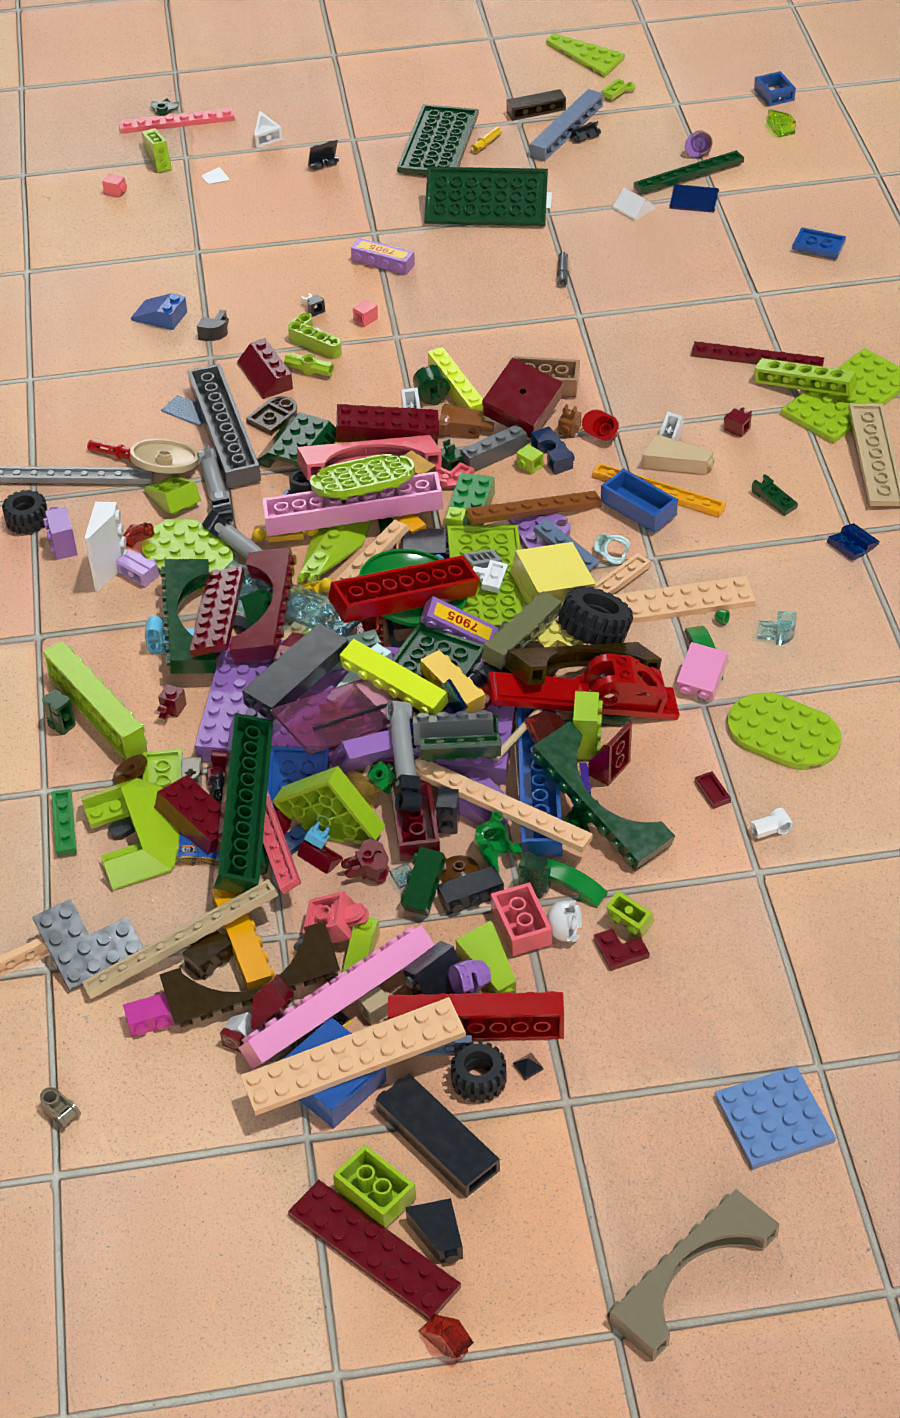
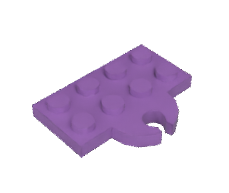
(526, 526)

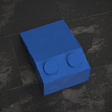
(162, 311)

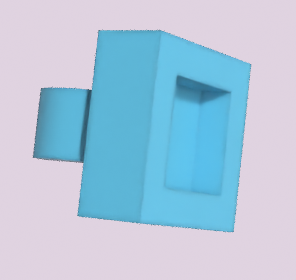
(316, 836)

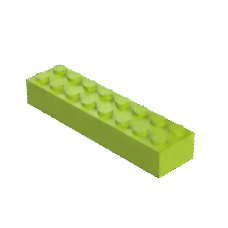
(95, 701)

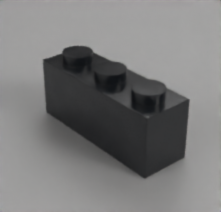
(469, 890)

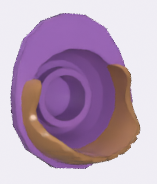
(698, 143)

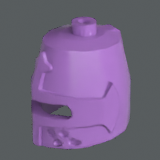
(469, 976)

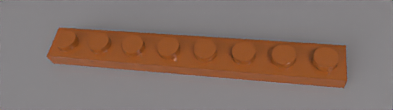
(533, 507)

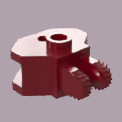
(368, 862)

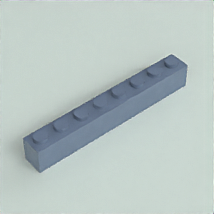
(560, 130)

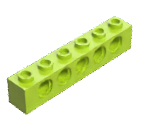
(805, 377)

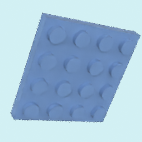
(774, 1117)

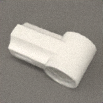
(777, 821)

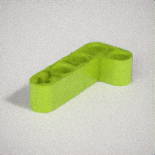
(304, 334)

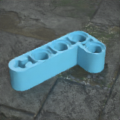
(155, 635)

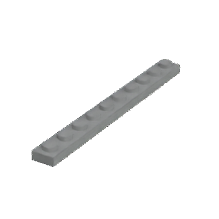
(75, 475)

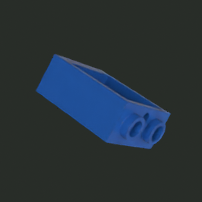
(771, 97)

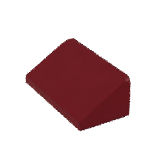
(323, 859)

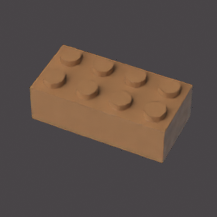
(562, 369)

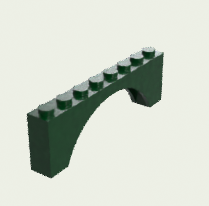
(180, 580)
(632, 839)

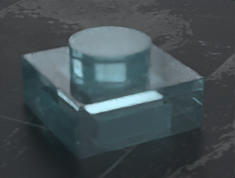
(400, 874)

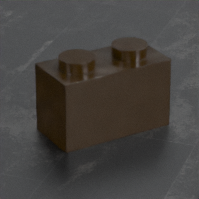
(208, 954)

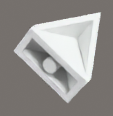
(266, 131)

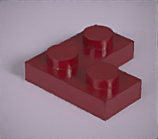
(617, 953)

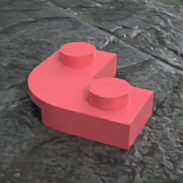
(450, 478)

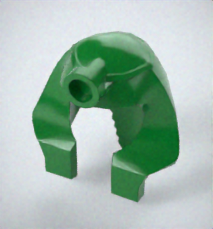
(492, 840)

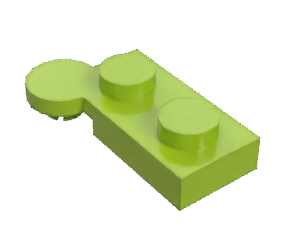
(617, 88)

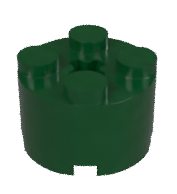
(431, 384)

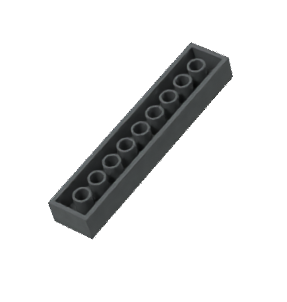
(224, 426)

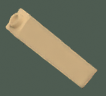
(676, 456)

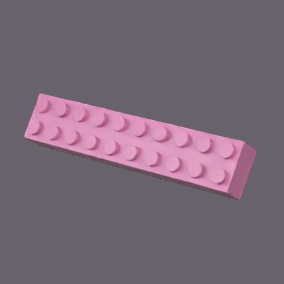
(309, 511)
(333, 998)

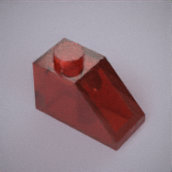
(447, 1336)

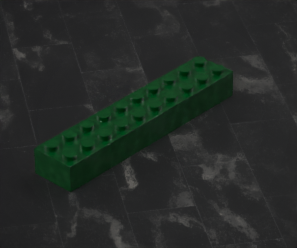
(243, 804)

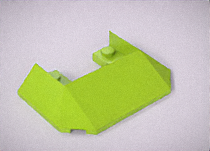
(156, 835)

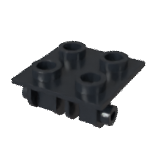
(323, 155)

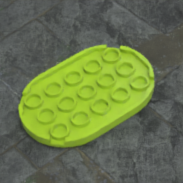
(362, 476)
(186, 541)
(784, 730)

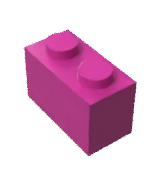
(148, 1014)

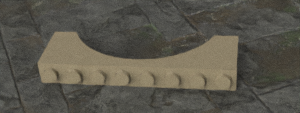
(732, 1224)

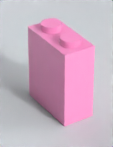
(702, 671)

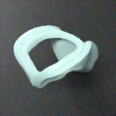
(602, 542)

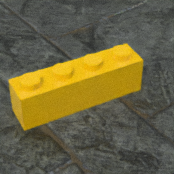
(438, 669)

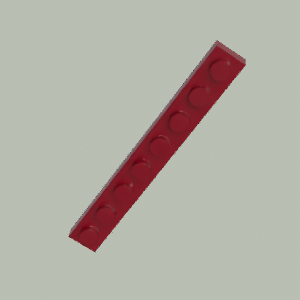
(750, 355)

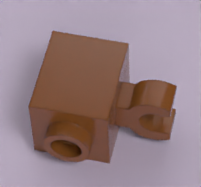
(569, 421)

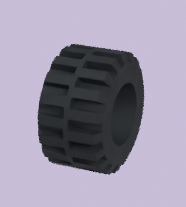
(24, 511)
(478, 1057)

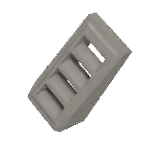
(478, 558)

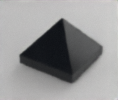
(528, 1066)

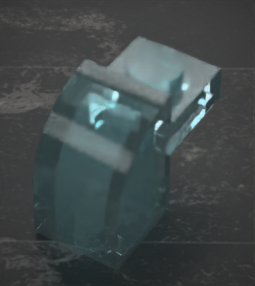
(780, 630)

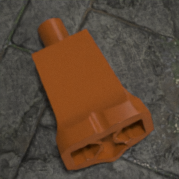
(462, 422)

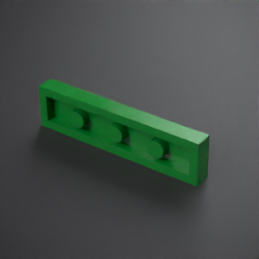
(64, 822)

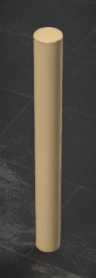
(515, 736)

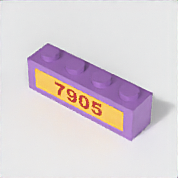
(383, 256)
(455, 621)

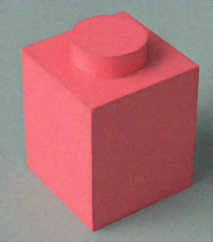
(114, 185)
(365, 312)

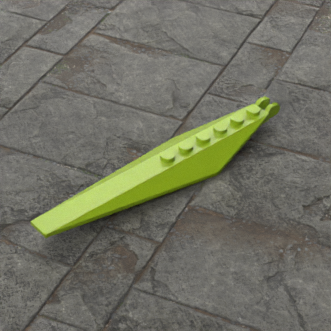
(331, 547)

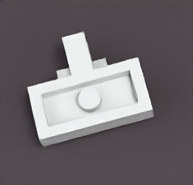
(492, 576)

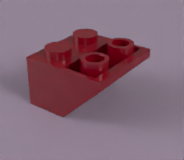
(270, 998)

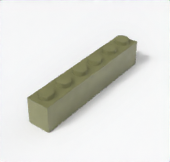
(521, 629)

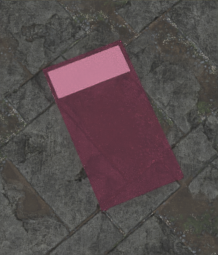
(304, 714)

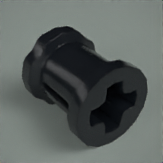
(216, 787)

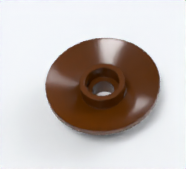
(130, 769)
(458, 866)

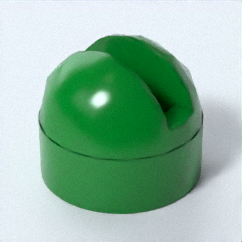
(722, 616)

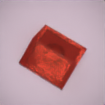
(543, 725)

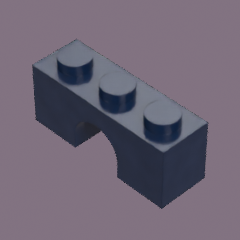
(558, 455)

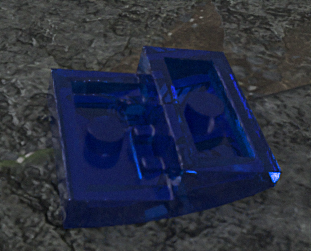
(853, 541)

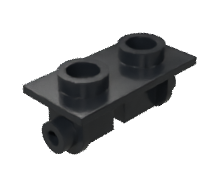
(580, 132)

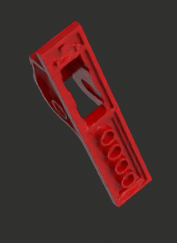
(623, 682)

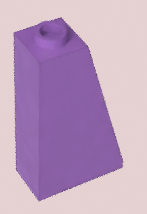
(362, 751)

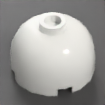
(564, 920)

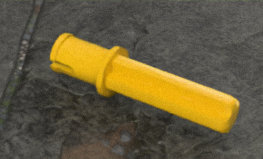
(482, 142)

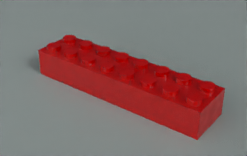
(402, 588)
(496, 1014)

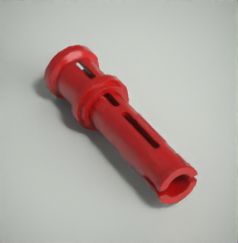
(118, 451)

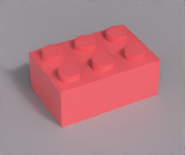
(521, 919)

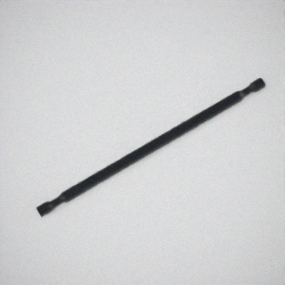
(349, 716)

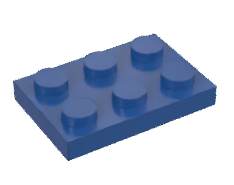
(819, 242)

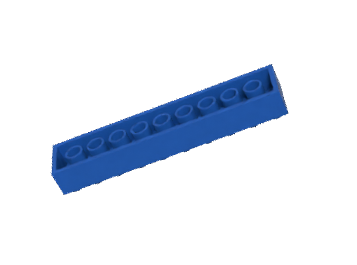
(536, 791)

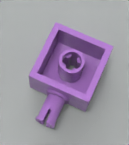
(60, 533)

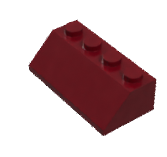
(265, 369)

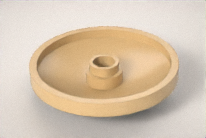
(164, 456)

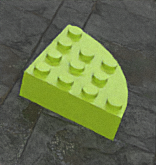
(332, 802)

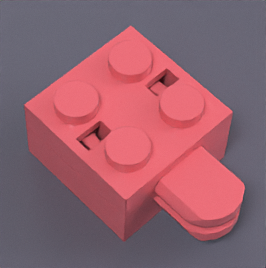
(338, 913)

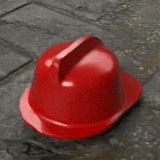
(600, 425)

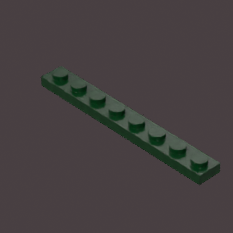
(688, 172)

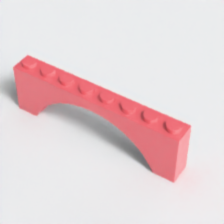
(316, 457)

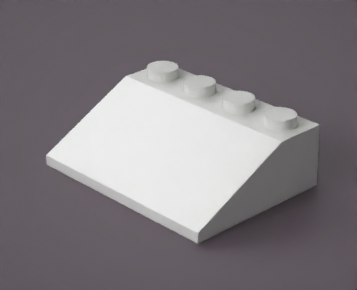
(104, 542)

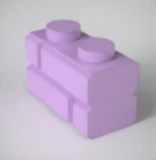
(137, 568)

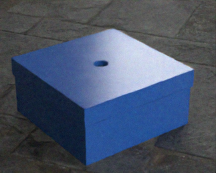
(341, 1100)

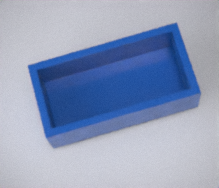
(639, 500)

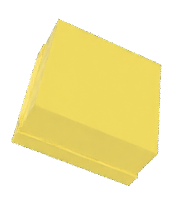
(550, 570)

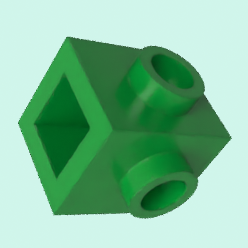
(382, 776)

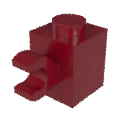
(738, 422)
(171, 701)

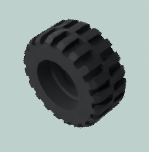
(595, 616)

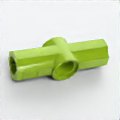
(309, 364)

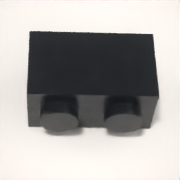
(448, 811)

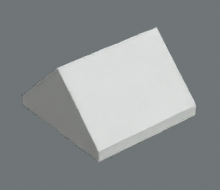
(632, 205)

